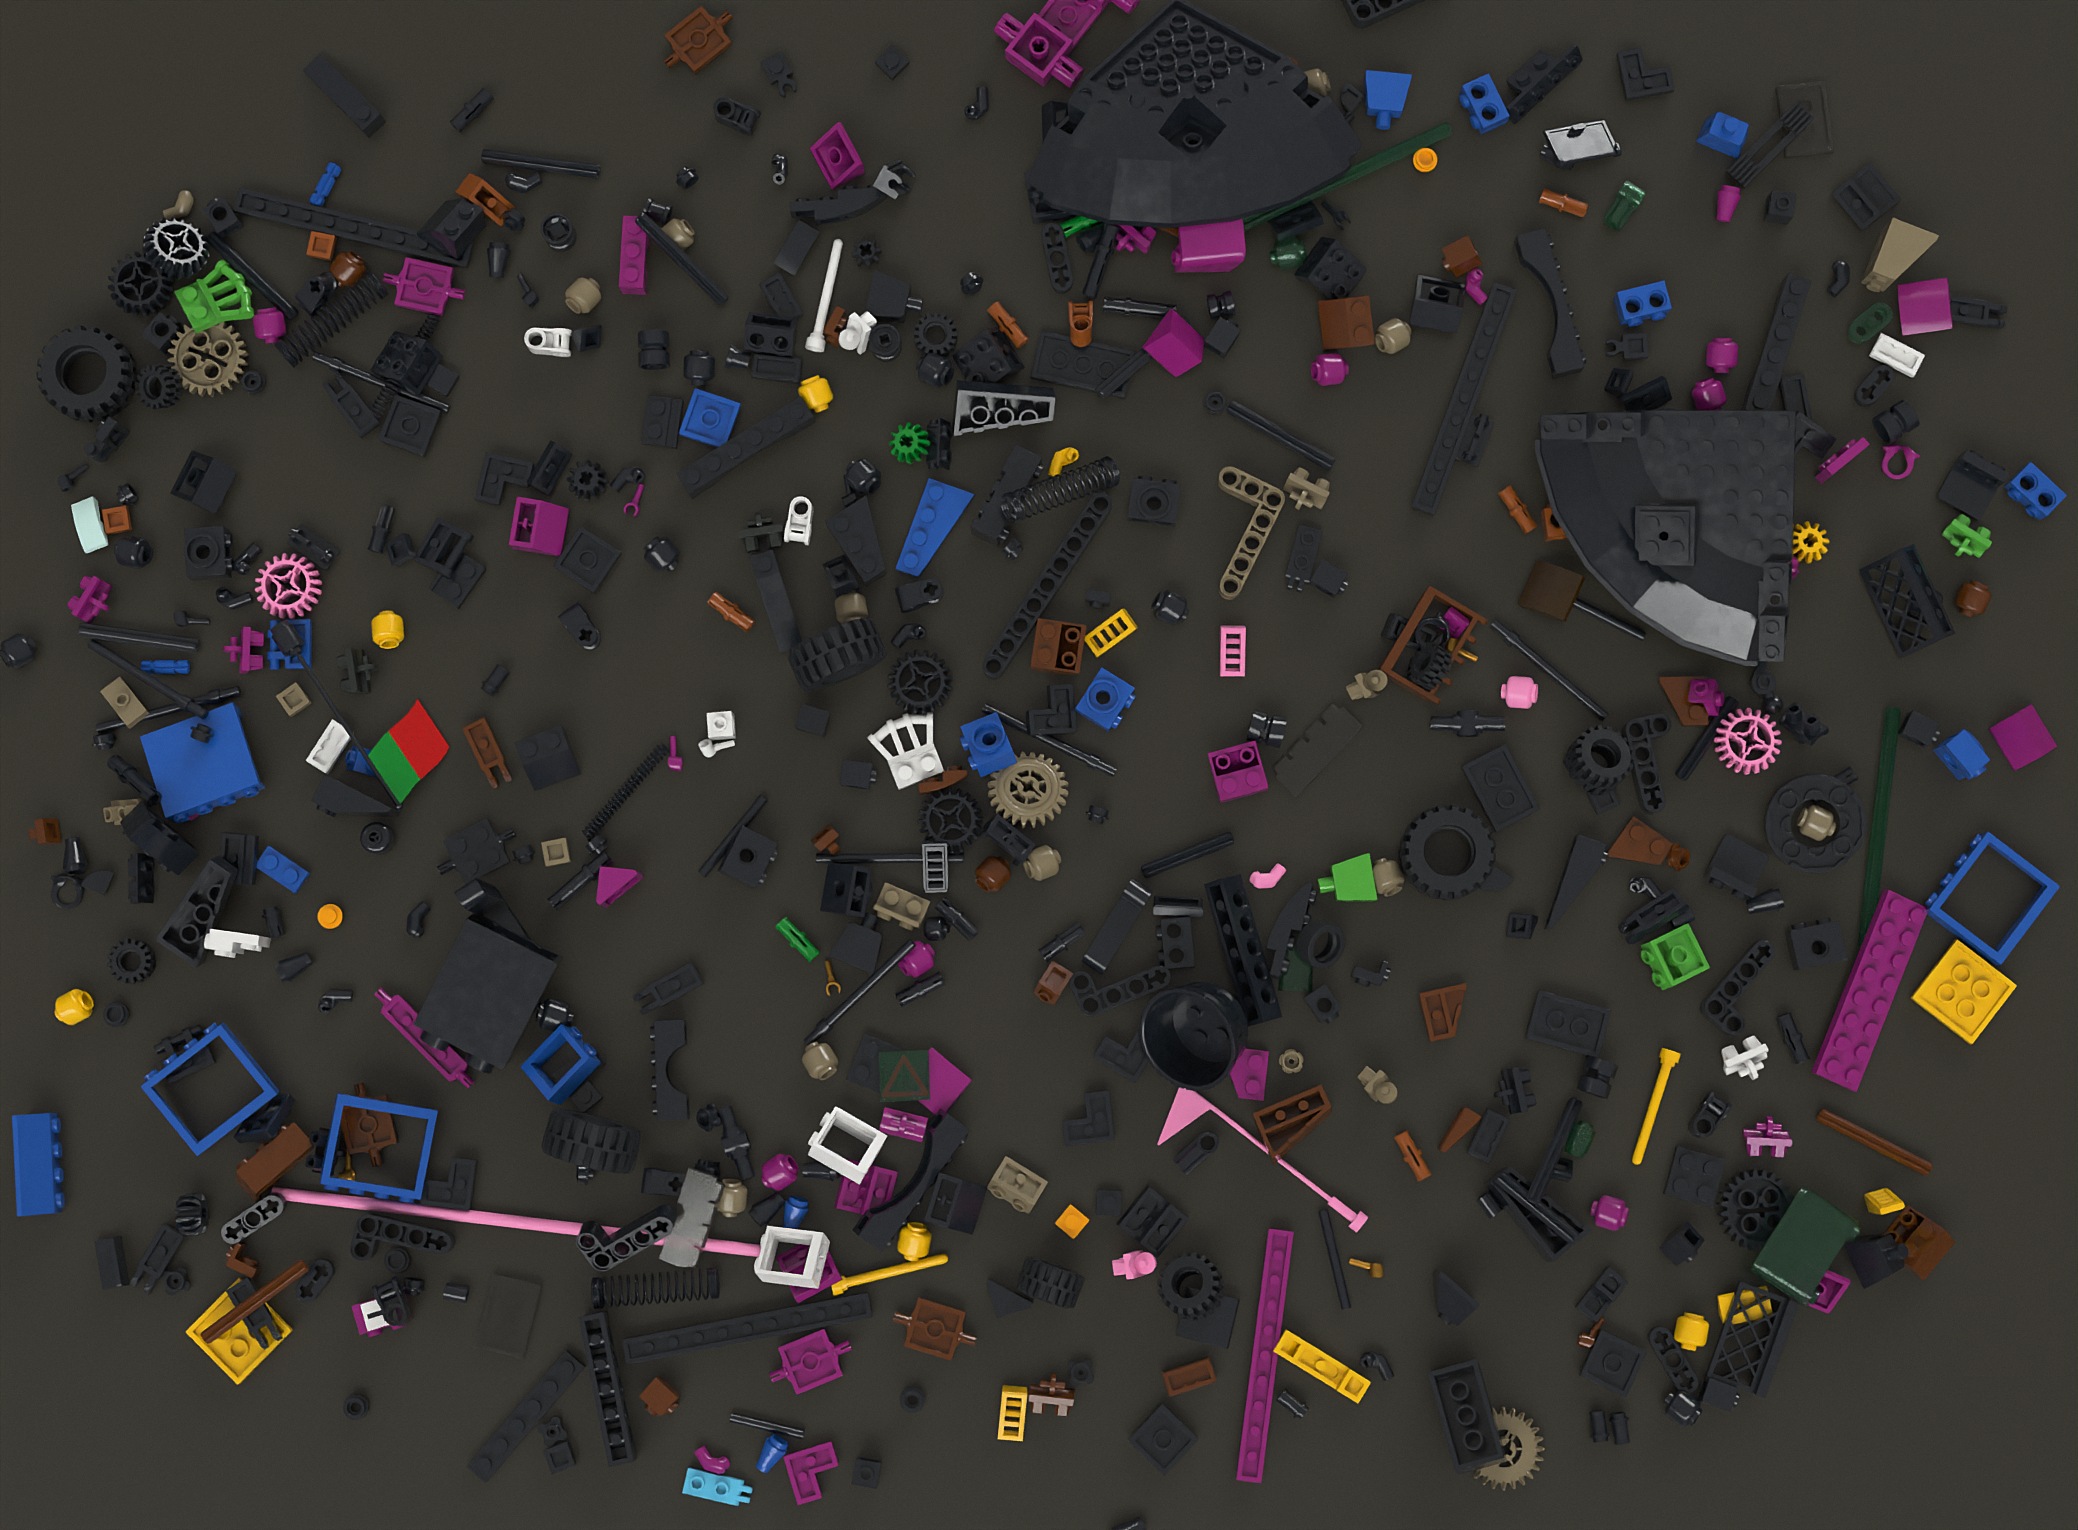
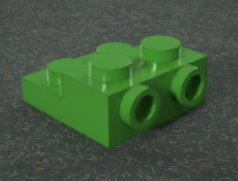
(1674, 957)

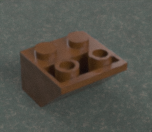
(1058, 647)
(1924, 1239)

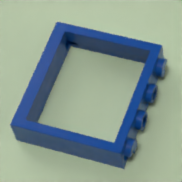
(2023, 922)
(191, 1048)
(381, 1191)

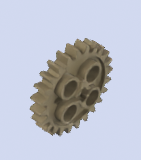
(198, 376)

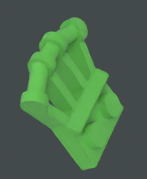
(199, 302)

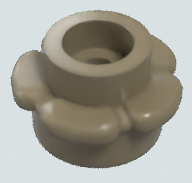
(1284, 1061)

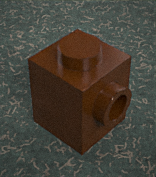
(1461, 256)
(660, 1397)

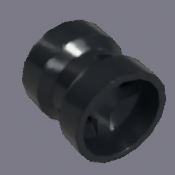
(1226, 305)

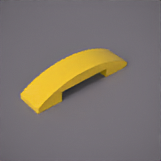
(1321, 1366)

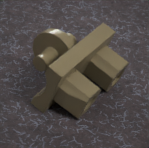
(1306, 492)
(1368, 684)
(120, 809)
(1378, 1086)

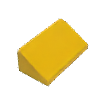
(1746, 1297)

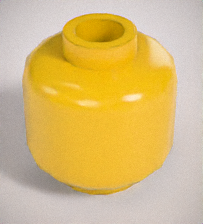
(816, 393)
(387, 629)
(73, 1007)
(914, 1241)
(1691, 1331)

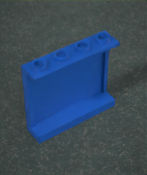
(200, 774)

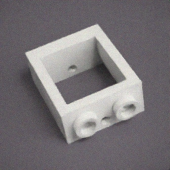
(855, 1128)
(815, 1260)

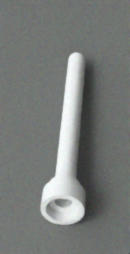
(816, 340)

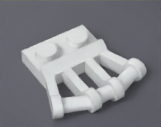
(915, 764)

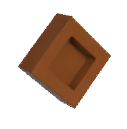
(321, 246)
(117, 520)

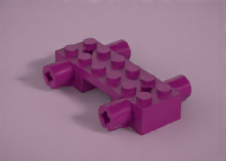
(1057, 32)

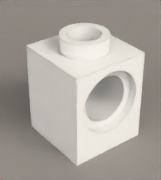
(721, 725)

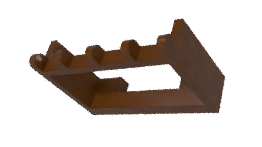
(1428, 595)

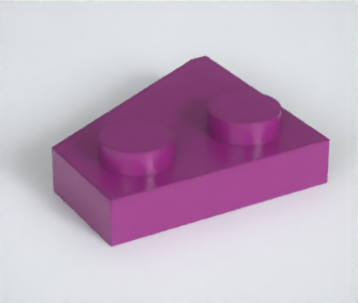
(1250, 1074)

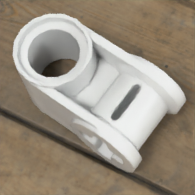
(551, 341)
(799, 523)

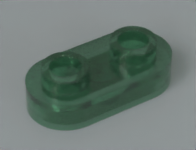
(1869, 323)

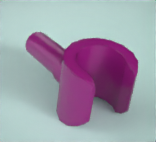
(635, 501)
(675, 763)

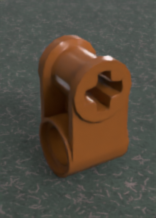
(1080, 323)

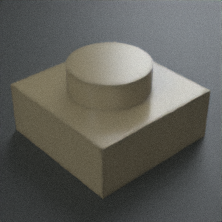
(293, 699)
(556, 852)

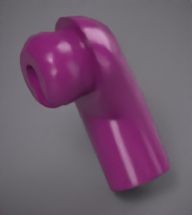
(1473, 284)
(711, 1464)

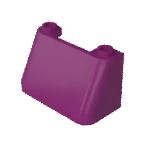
(1210, 247)

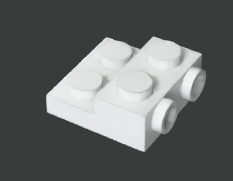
(229, 943)

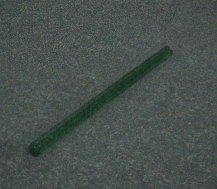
(1361, 169)
(1880, 819)

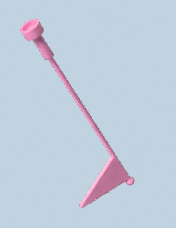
(1190, 1105)

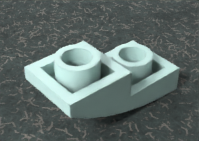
(88, 525)

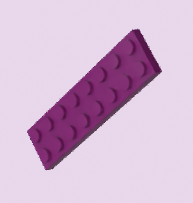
(1870, 990)

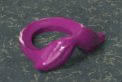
(1910, 457)

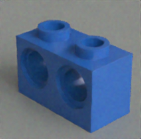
(1490, 102)
(1640, 298)
(2038, 486)

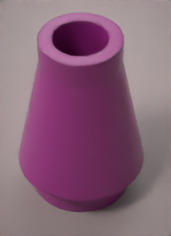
(1727, 202)

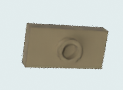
(124, 702)

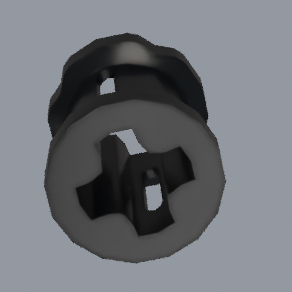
(657, 211)

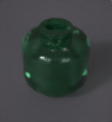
(1288, 253)

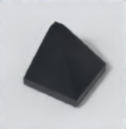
(1521, 925)

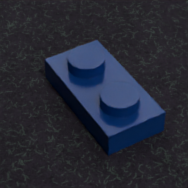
(282, 869)

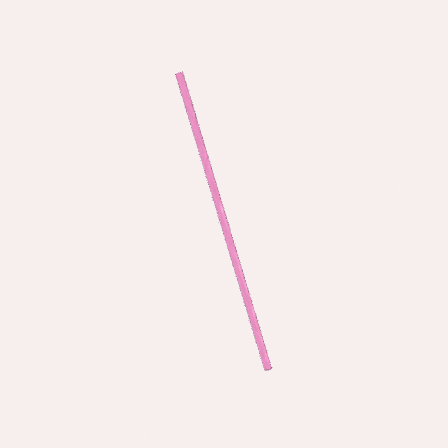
(482, 1217)

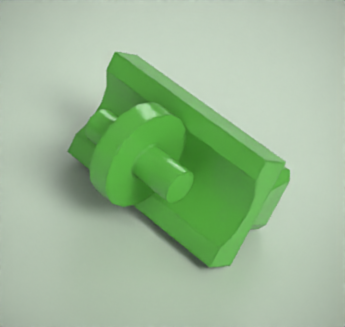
(1965, 538)

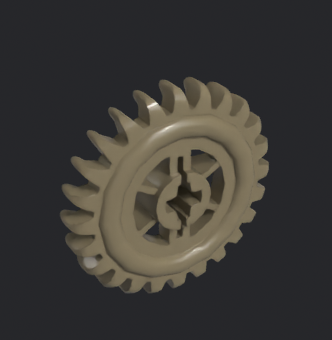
(1027, 809)
(1528, 1455)

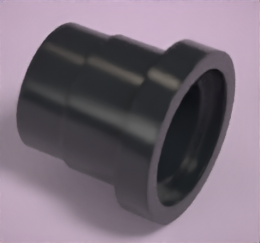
(737, 358)

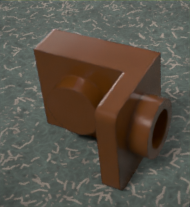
(836, 323)
(1052, 983)
(245, 1265)

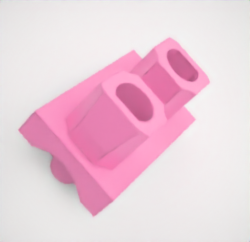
(1134, 1264)

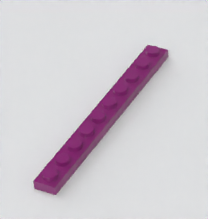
(1263, 1357)

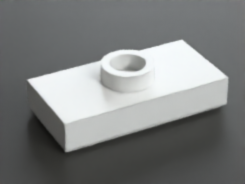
(1896, 355)
(329, 747)

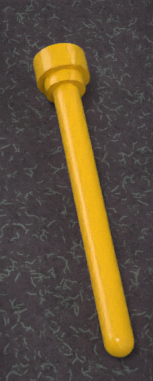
(1668, 1060)
(846, 1282)

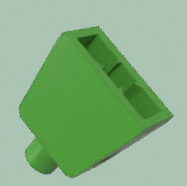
(1351, 880)

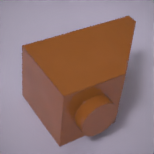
(484, 196)

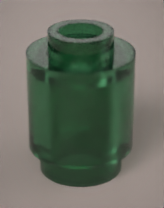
(1580, 1139)

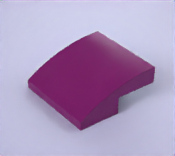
(1925, 306)
(945, 1083)
(873, 1190)
(794, 1262)

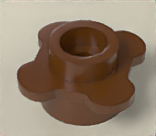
(1678, 857)

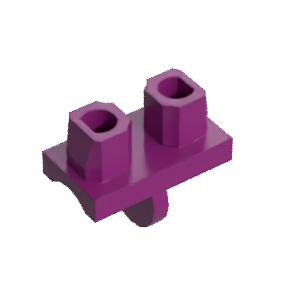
(1140, 239)
(91, 600)
(247, 639)
(903, 1124)
(1767, 1134)

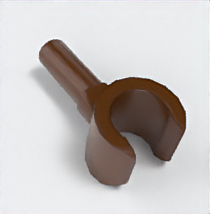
(1587, 1340)

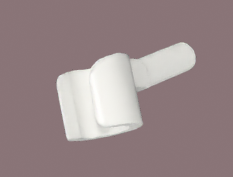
(709, 749)

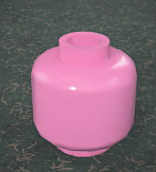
(1519, 692)

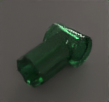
(1626, 201)

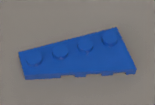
(935, 517)

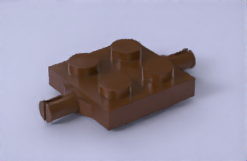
(698, 39)
(367, 1129)
(934, 1328)

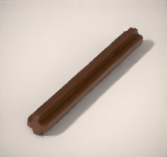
(1874, 1142)
(254, 1301)

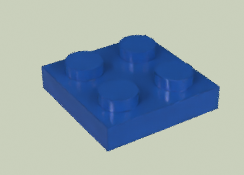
(709, 418)

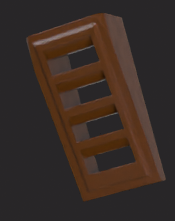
(1460, 1126)

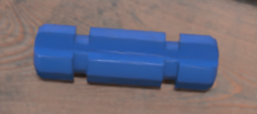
(325, 184)
(166, 666)

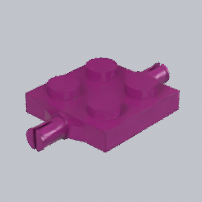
(424, 286)
(810, 1361)

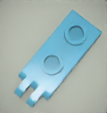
(715, 1487)

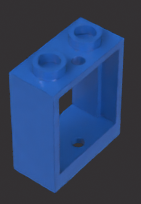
(574, 1077)

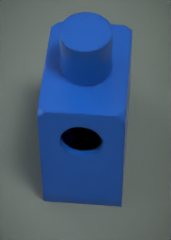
(1385, 95)
(1724, 134)

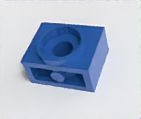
(1106, 714)
(1962, 755)
(984, 757)

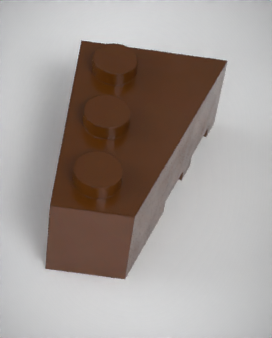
(1291, 1120)
(272, 1160)

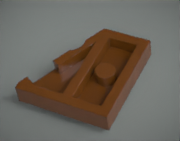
(1677, 692)
(1640, 844)
(1441, 1011)

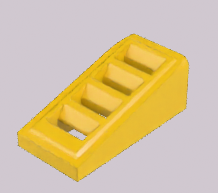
(1115, 639)
(1883, 1201)
(1014, 1392)

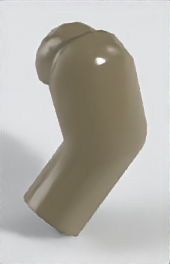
(182, 207)

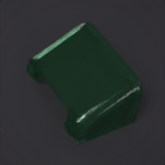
(1804, 1246)

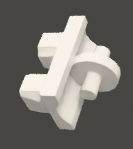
(857, 332)
(1746, 1062)

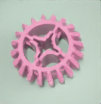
(293, 578)
(1739, 760)

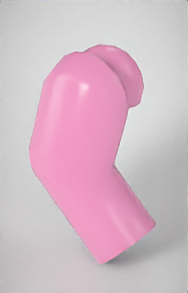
(1267, 880)

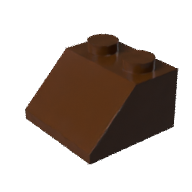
(1346, 322)

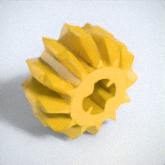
(1815, 536)

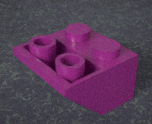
(538, 527)
(1237, 772)

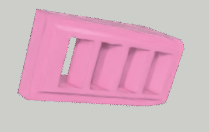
(1226, 629)

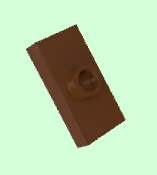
(1189, 1377)

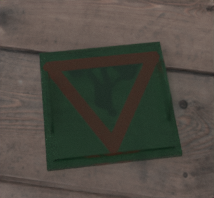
(904, 1075)

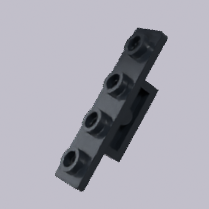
(1538, 78)

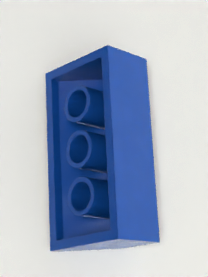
(37, 1164)

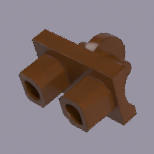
(1051, 1393)

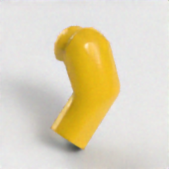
(1061, 459)

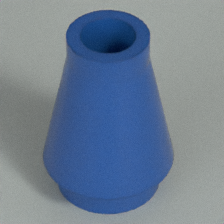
(794, 1211)
(771, 1453)

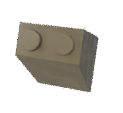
(1895, 252)

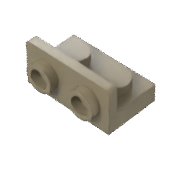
(901, 906)
(1016, 1185)

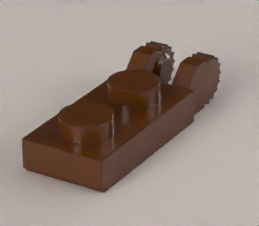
(486, 750)

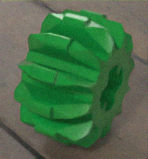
(903, 436)

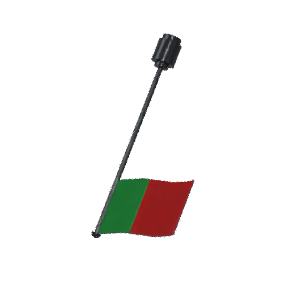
(402, 753)

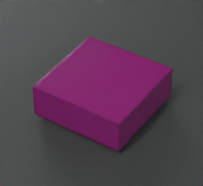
(1456, 621)

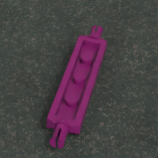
(402, 1016)

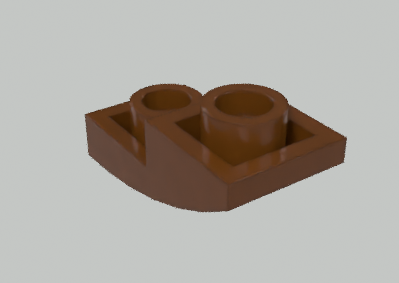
(950, 778)

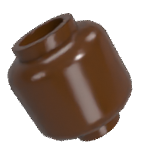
(347, 268)
(1973, 598)
(992, 873)

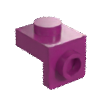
(1708, 693)

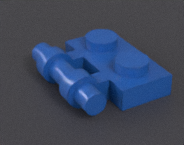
(304, 628)

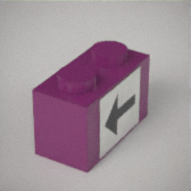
(371, 1320)

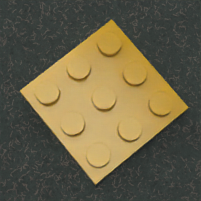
(1963, 991)
(237, 1349)

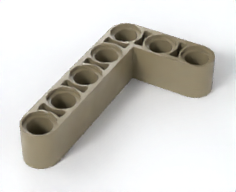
(1253, 530)

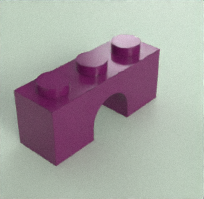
(633, 267)

